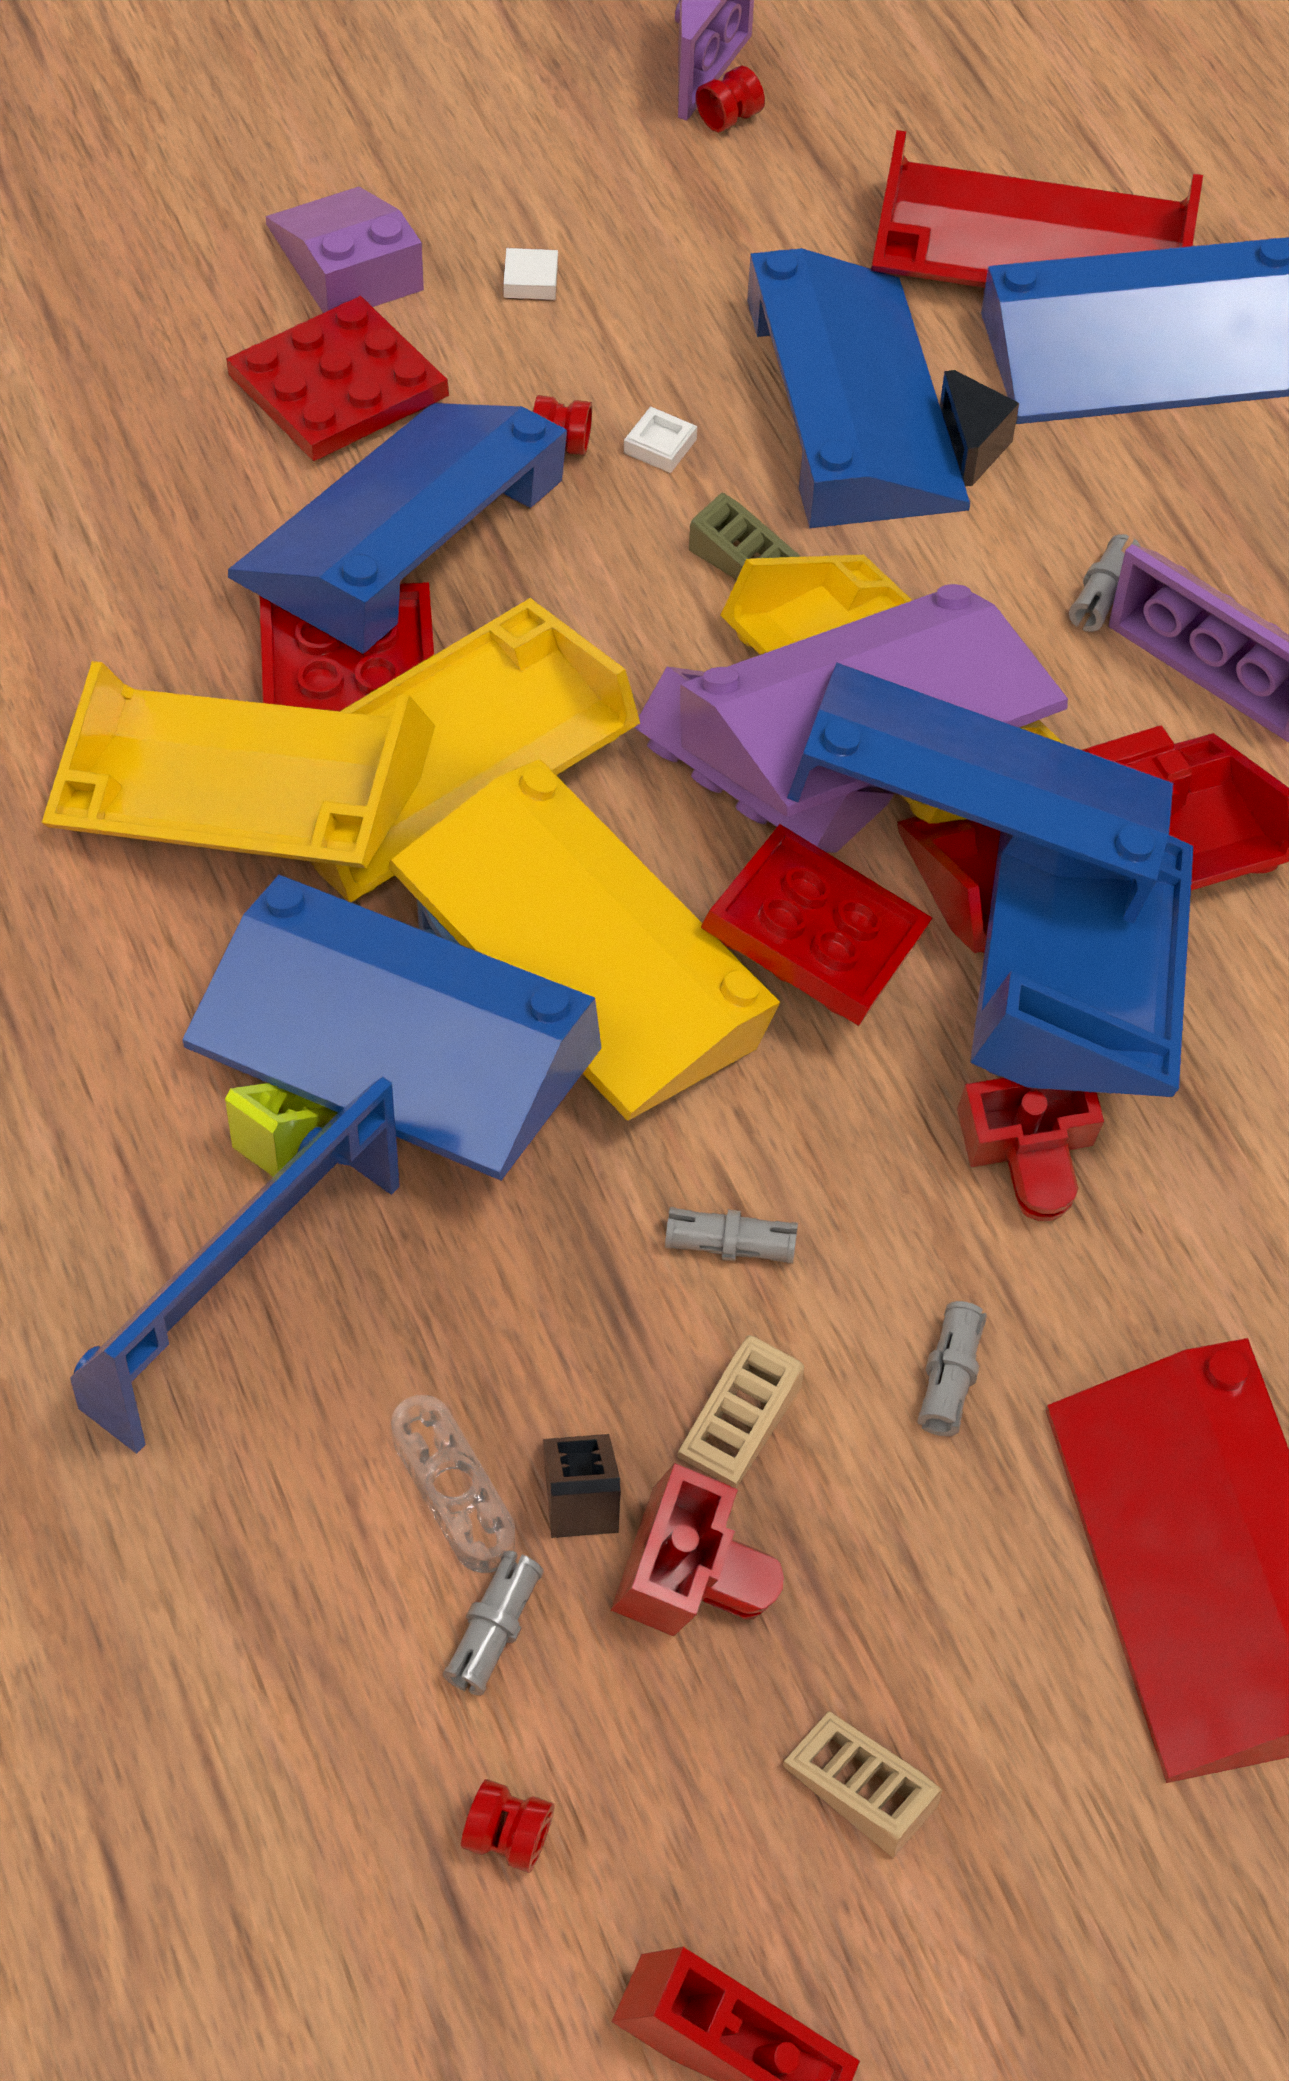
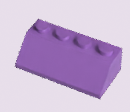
(1204, 636)
(825, 825)

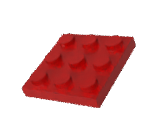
(337, 377)
(322, 673)
(817, 924)

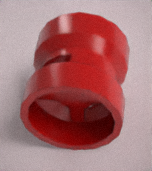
(733, 97)
(574, 418)
(518, 1821)

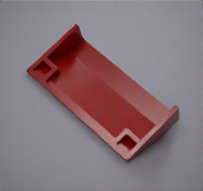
(961, 221)
(1231, 818)
(1190, 1537)

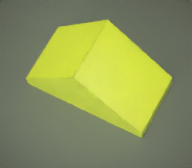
(271, 1123)

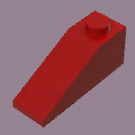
(722, 2026)

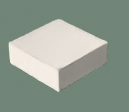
(530, 273)
(660, 439)

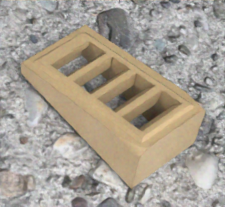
(762, 1374)
(898, 1776)

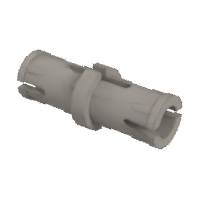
(1100, 586)
(731, 1235)
(952, 1369)
(493, 1623)

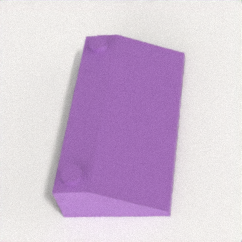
(948, 645)

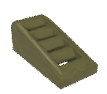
(725, 522)

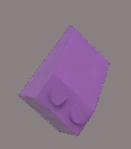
(708, 43)
(350, 248)

